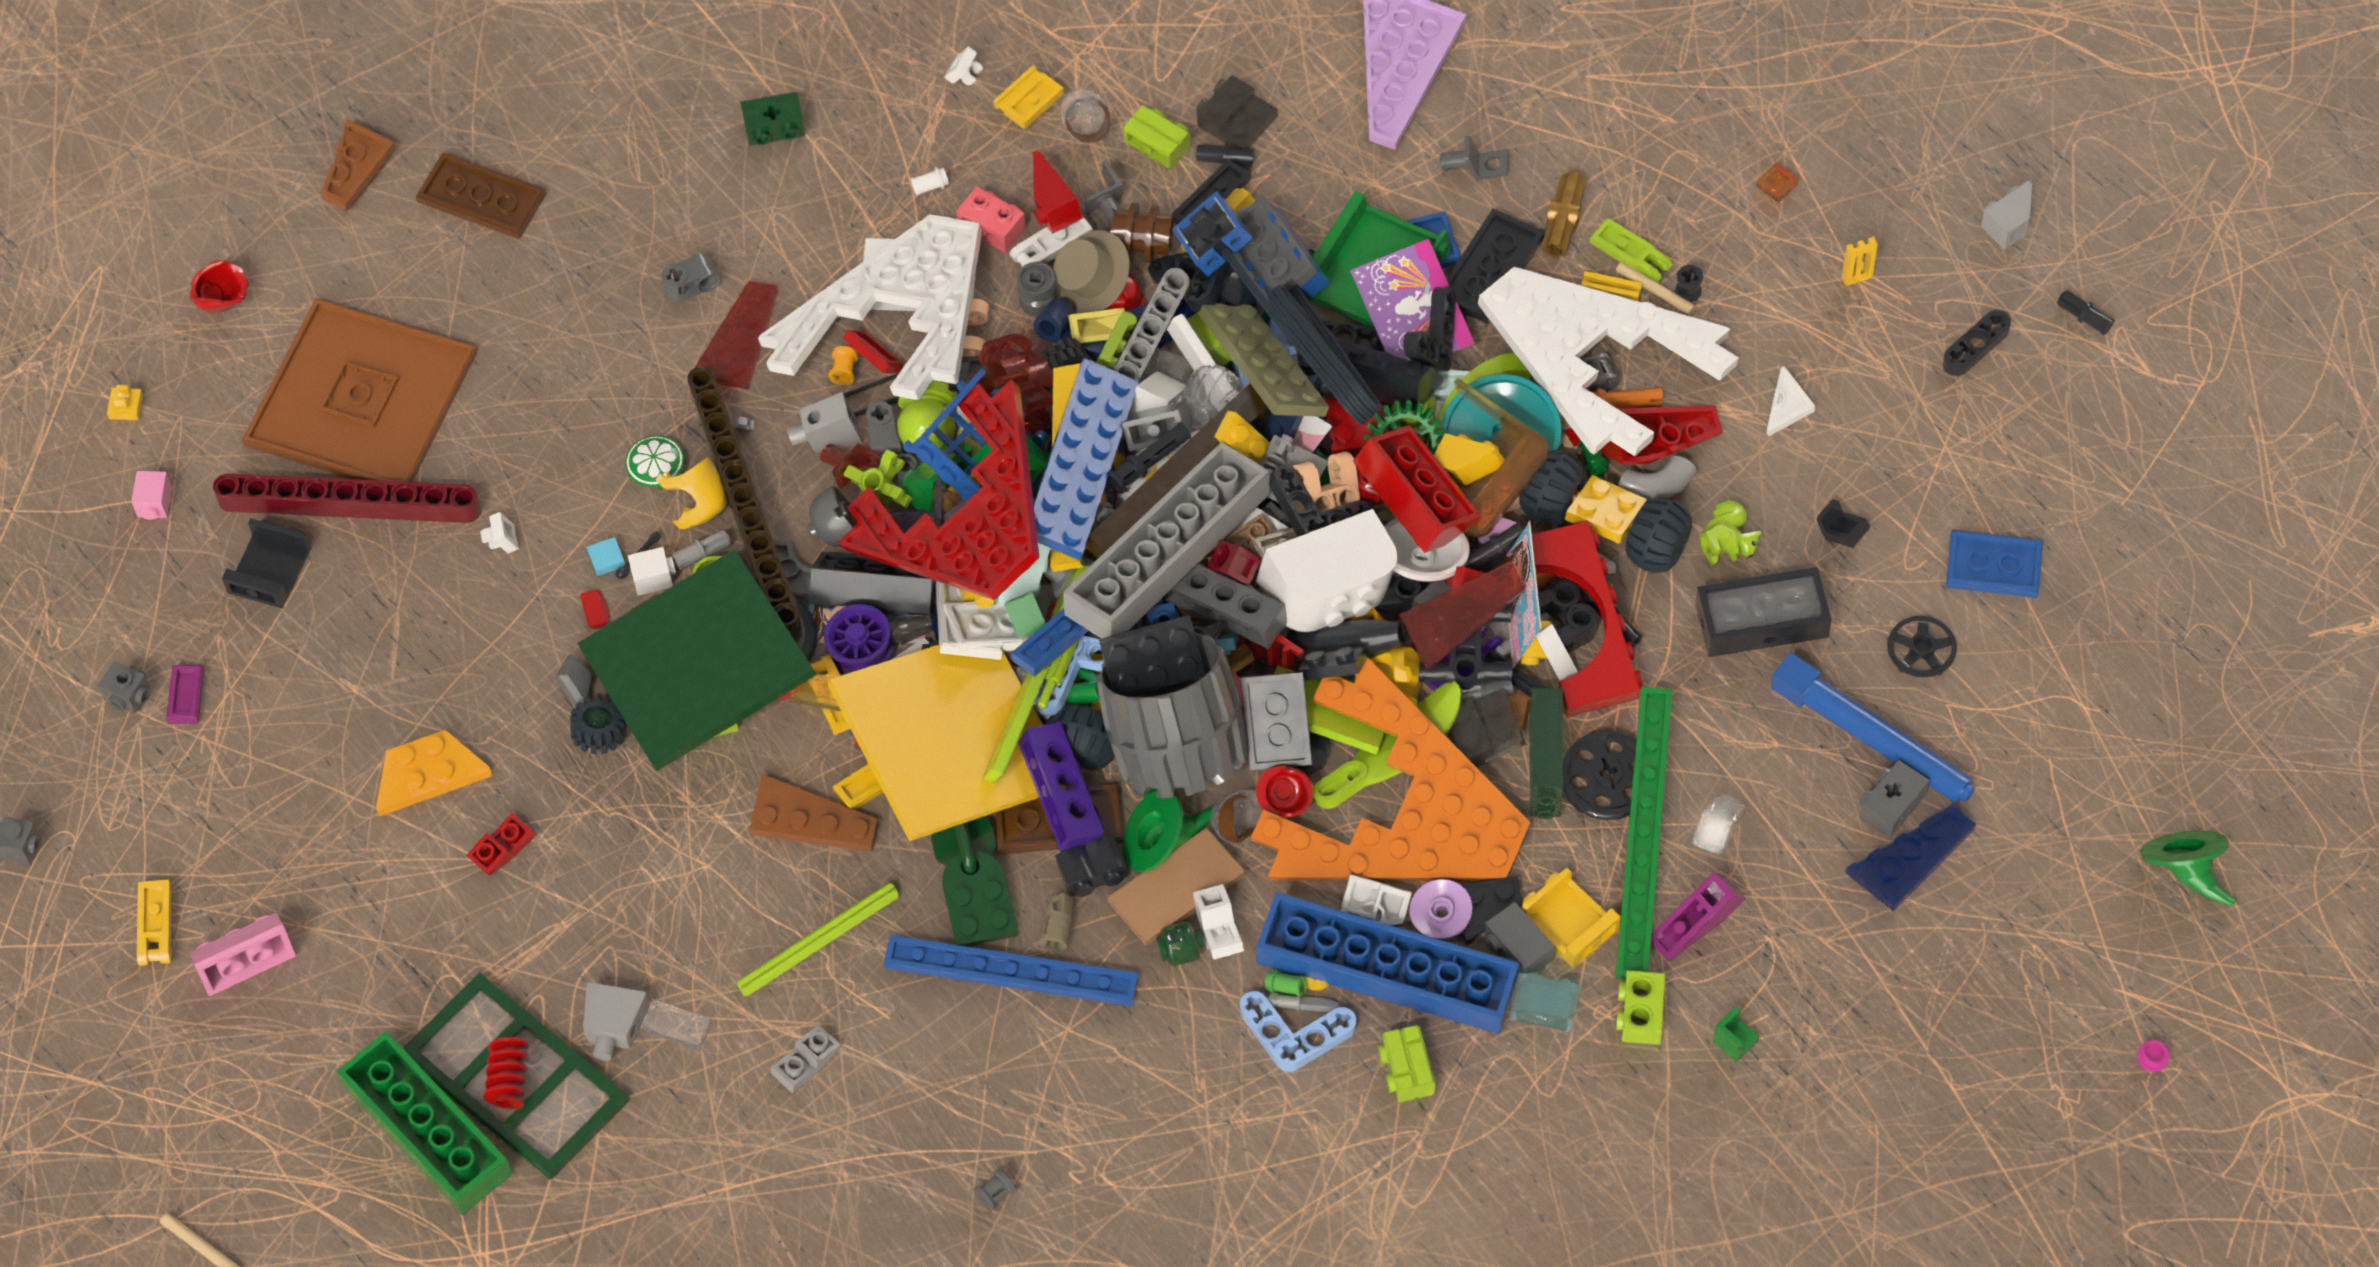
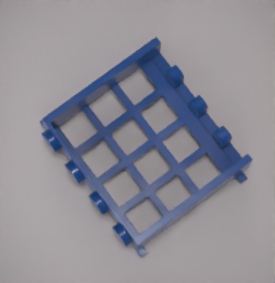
(939, 460)

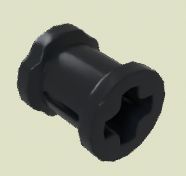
(1692, 285)

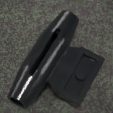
(1344, 647)

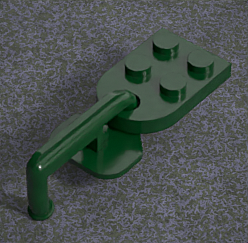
(974, 884)

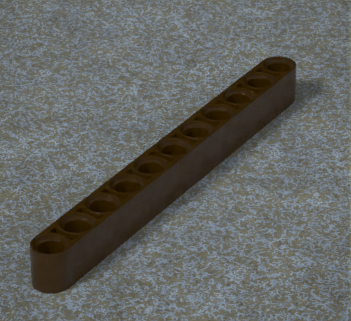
(742, 490)

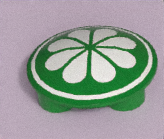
(652, 457)

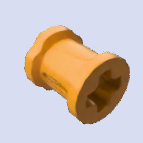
(843, 365)

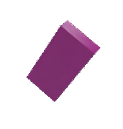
(185, 694)

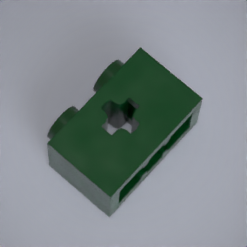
(773, 118)

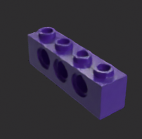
(1036, 747)

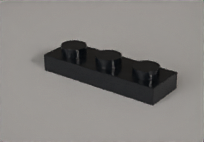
(1223, 180)

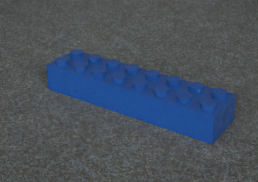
(1387, 963)

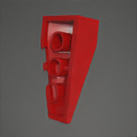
(1673, 431)

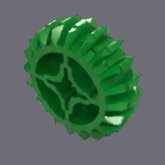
(1392, 417)

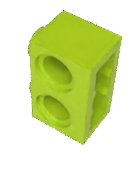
(1641, 1007)

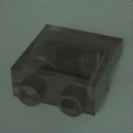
(1235, 113)
(1486, 728)

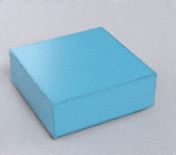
(605, 556)

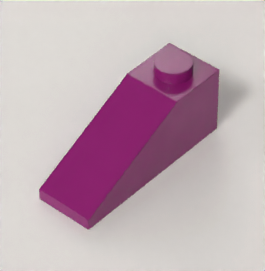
(1697, 915)

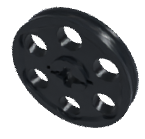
(1593, 774)

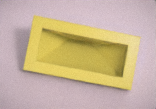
(1093, 325)

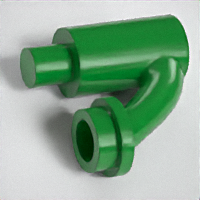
(1083, 692)

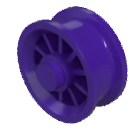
(858, 638)

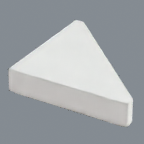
(1789, 403)

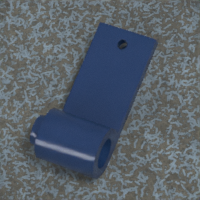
(1054, 325)

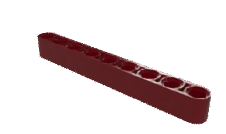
(335, 490)

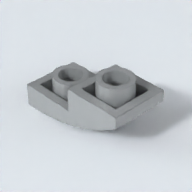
(806, 1059)

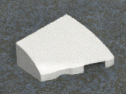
(1375, 900)

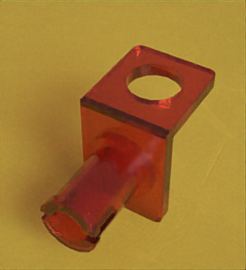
(857, 457)

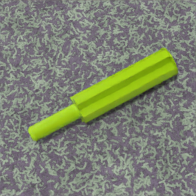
(1055, 674)

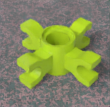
(881, 479)

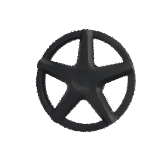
(1921, 646)

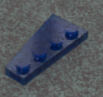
(1912, 857)

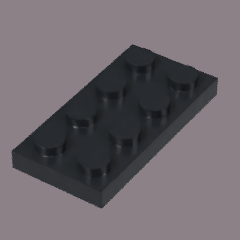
(1493, 251)

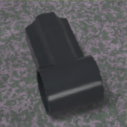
(1394, 599)

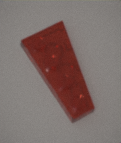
(736, 345)
(1455, 615)

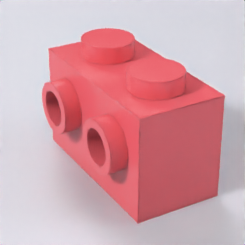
(998, 220)

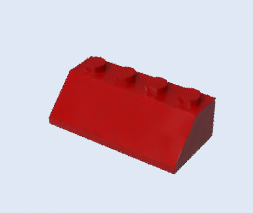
(1416, 488)

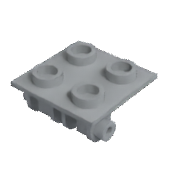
(1284, 452)

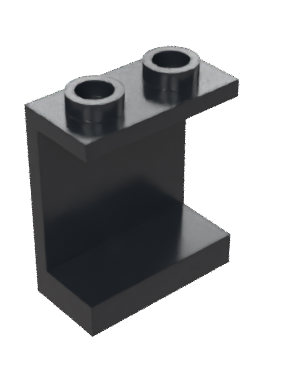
(268, 564)

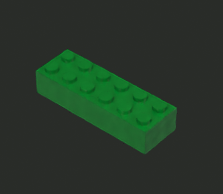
(424, 1122)

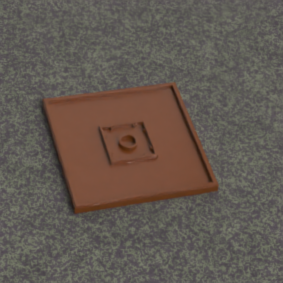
(359, 395)

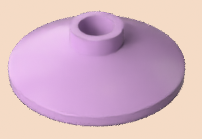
(1439, 896)

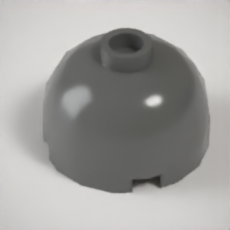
(830, 516)

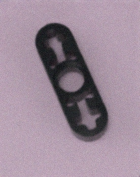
(1974, 355)

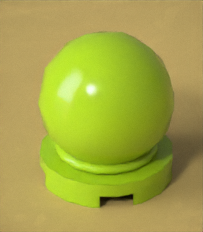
(919, 414)

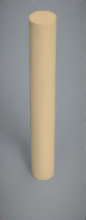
(1656, 288)
(196, 1242)

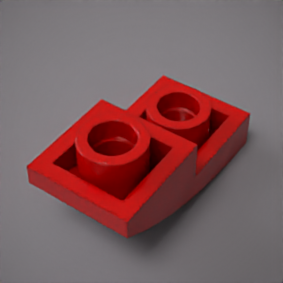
(503, 845)

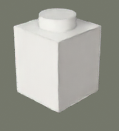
(651, 570)

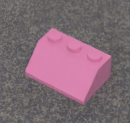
(242, 953)

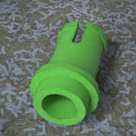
(1286, 983)

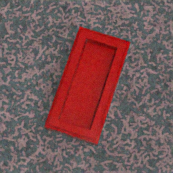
(873, 351)

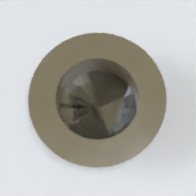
(1091, 271)

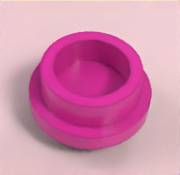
(2153, 1056)

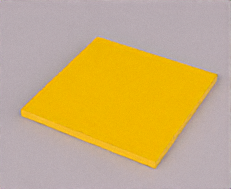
(931, 732)

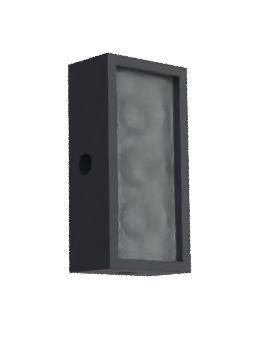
(1763, 612)

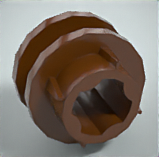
(1144, 232)

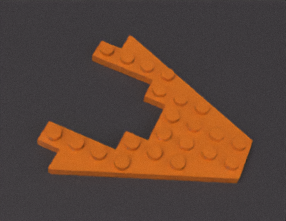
(1447, 826)

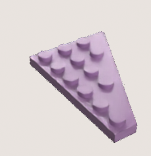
(1403, 55)

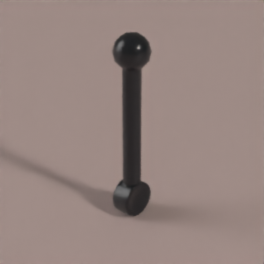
(621, 572)

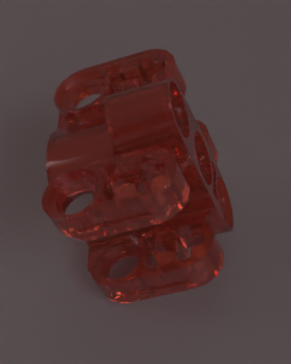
(1025, 369)

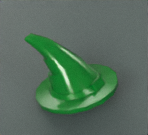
(1159, 829)
(2190, 860)

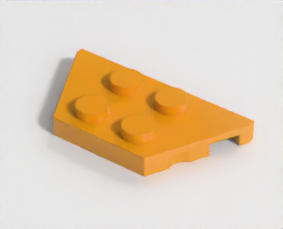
(426, 771)

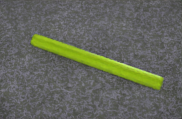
(817, 939)

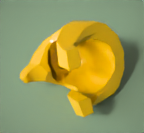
(705, 487)
(1401, 668)

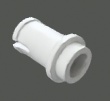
(929, 181)

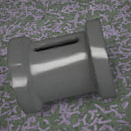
(994, 1189)

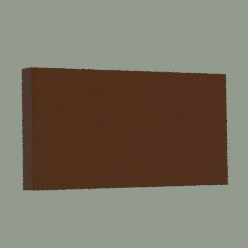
(481, 195)
(1028, 830)

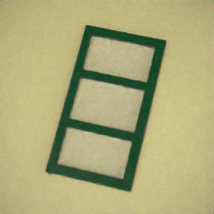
(563, 1094)

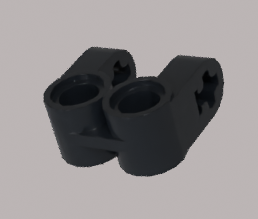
(1569, 613)

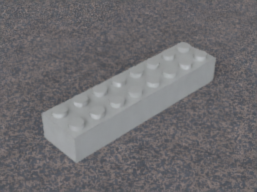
(1166, 542)

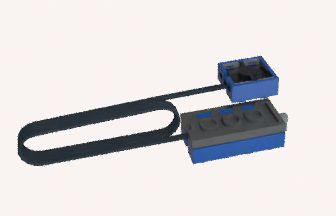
(1280, 277)

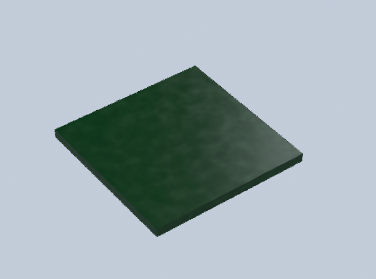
(696, 659)

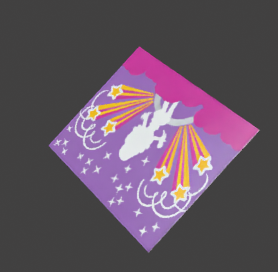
(1399, 295)

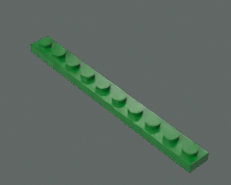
(1643, 831)

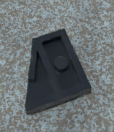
(1487, 901)

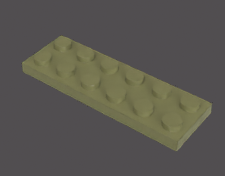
(1263, 360)

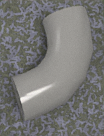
(1661, 484)

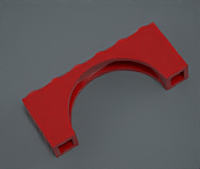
(1610, 676)

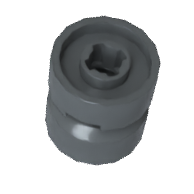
(1035, 287)

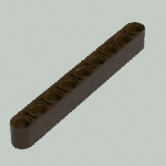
(1246, 404)

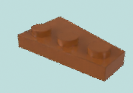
(356, 163)

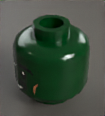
(1180, 943)

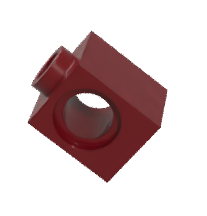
(1234, 562)

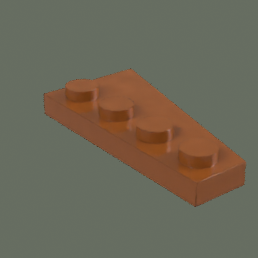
(806, 817)

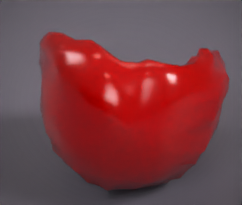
(218, 286)

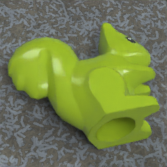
(1723, 534)

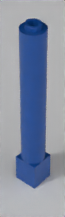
(1803, 686)

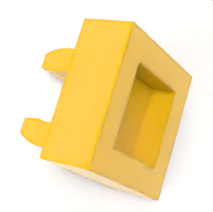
(124, 403)

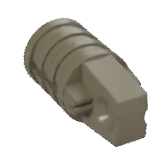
(1057, 923)

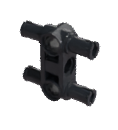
(1469, 655)

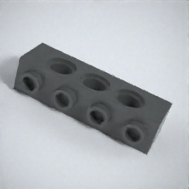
(1208, 603)

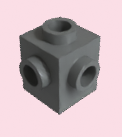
(124, 687)

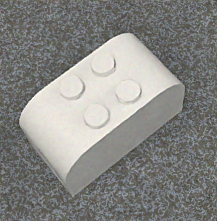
(1330, 572)

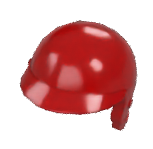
(1284, 791)

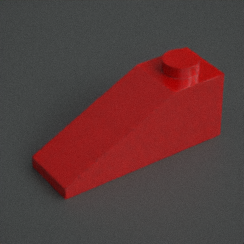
(1054, 200)

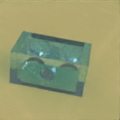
(1545, 1001)

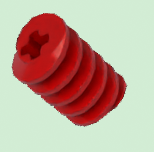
(504, 1073)

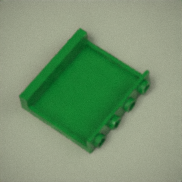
(1357, 239)

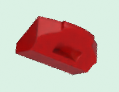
(595, 609)

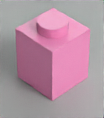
(151, 494)

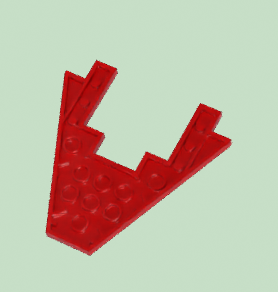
(989, 536)

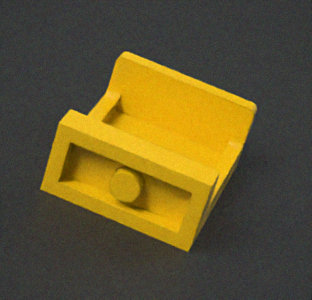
(1570, 918)

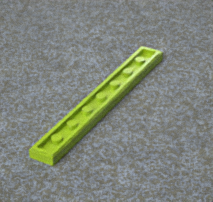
(1023, 704)

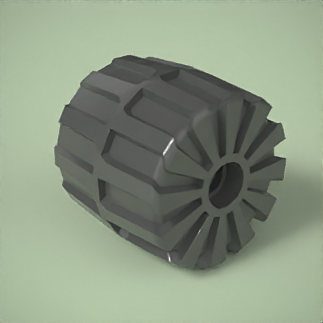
(1178, 731)

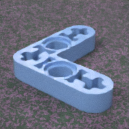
(1081, 658)
(1287, 1040)

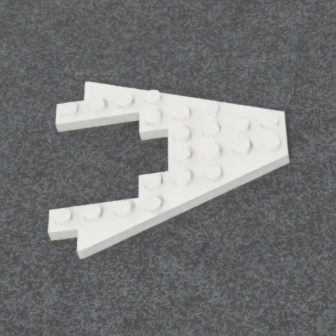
(921, 269)
(1558, 321)

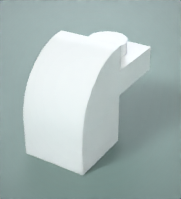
(1217, 922)

